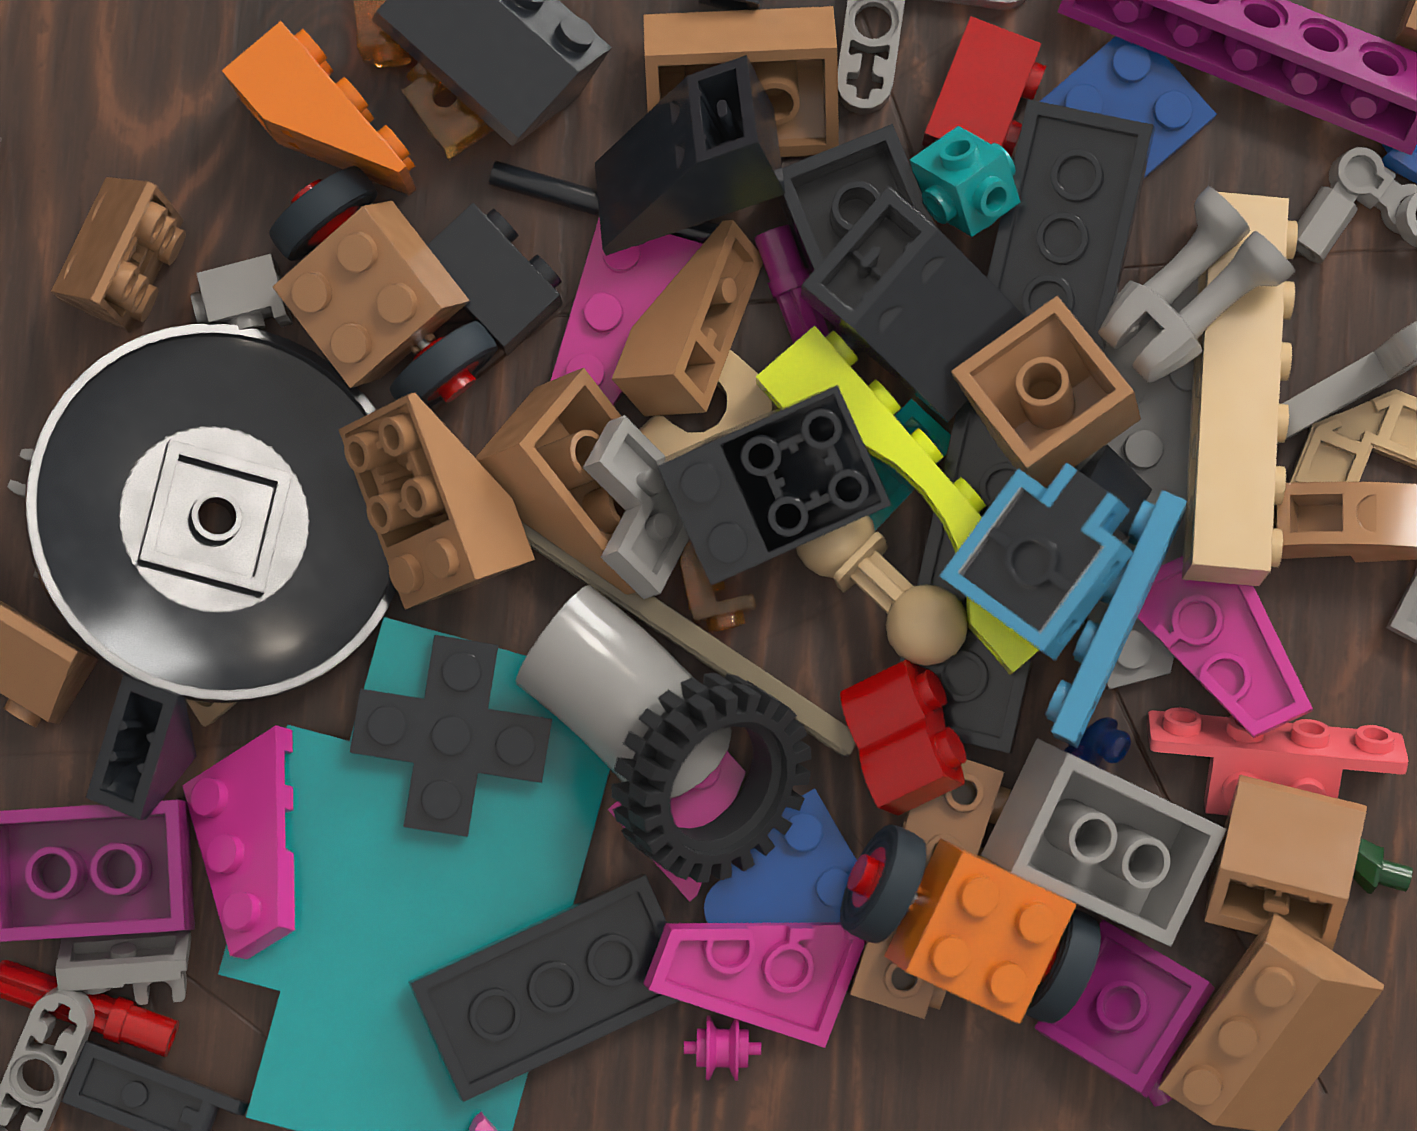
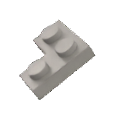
(651, 529)

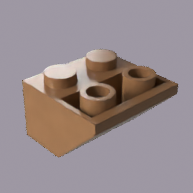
(1285, 857)

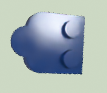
(795, 881)

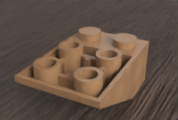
(121, 253)
(431, 503)

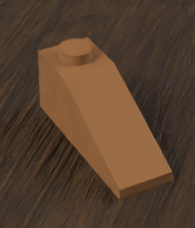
(689, 329)

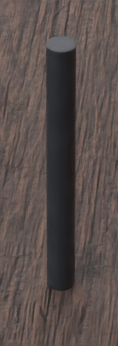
(569, 194)

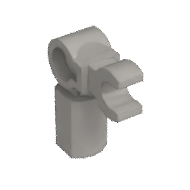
(1352, 177)

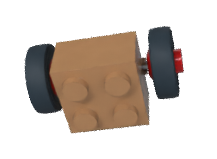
(375, 291)

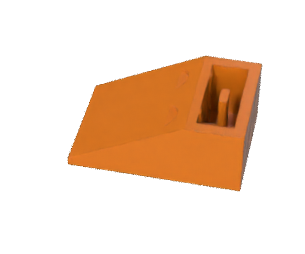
(291, 95)

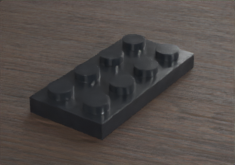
(545, 988)

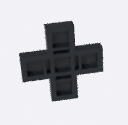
(450, 735)

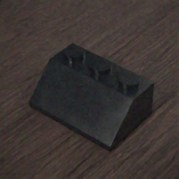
(500, 57)

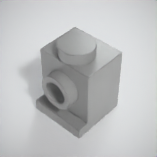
(241, 294)

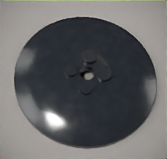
(119, 496)

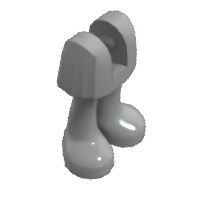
(1217, 232)

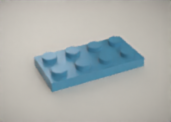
(1103, 643)

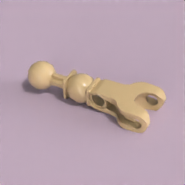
(922, 620)

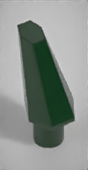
(1374, 870)

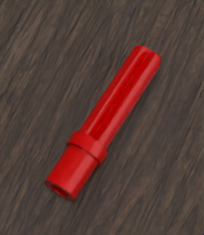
(114, 1018)

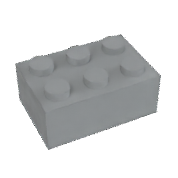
(1103, 842)

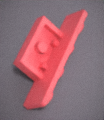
(1294, 755)

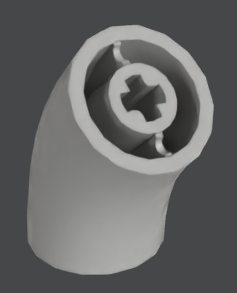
(602, 674)

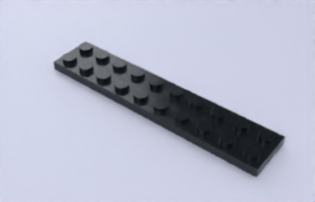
(1067, 240)

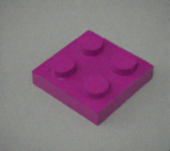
(1131, 1011)

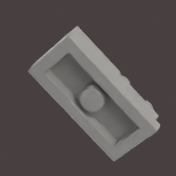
(138, 959)

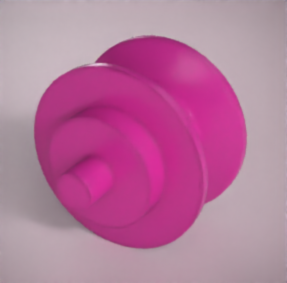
(722, 1048)

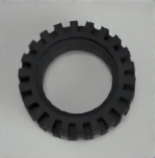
(668, 743)

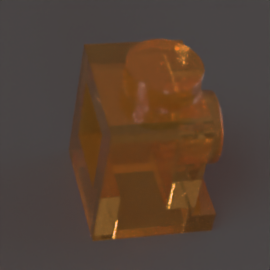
(450, 127)

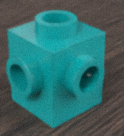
(965, 181)

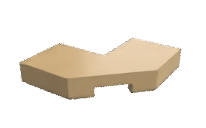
(1342, 443)

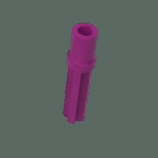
(786, 278)

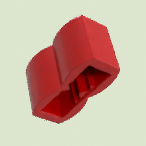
(903, 737)

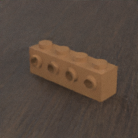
(961, 820)

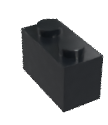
(503, 287)

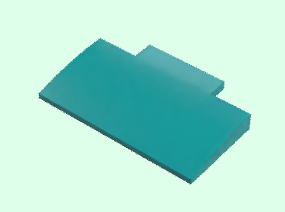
(400, 902)

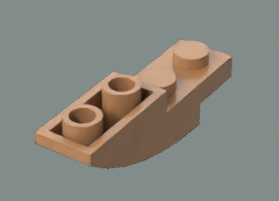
(1348, 520)

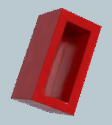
(986, 85)

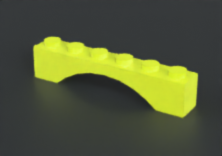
(823, 362)

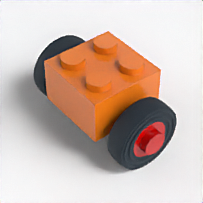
(971, 926)

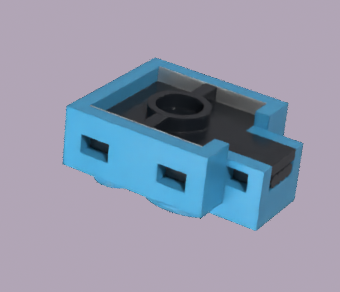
(1043, 556)

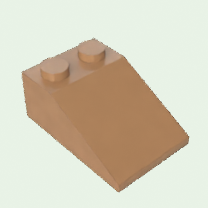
(541, 464)

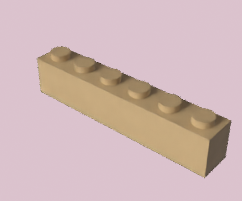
(1240, 418)

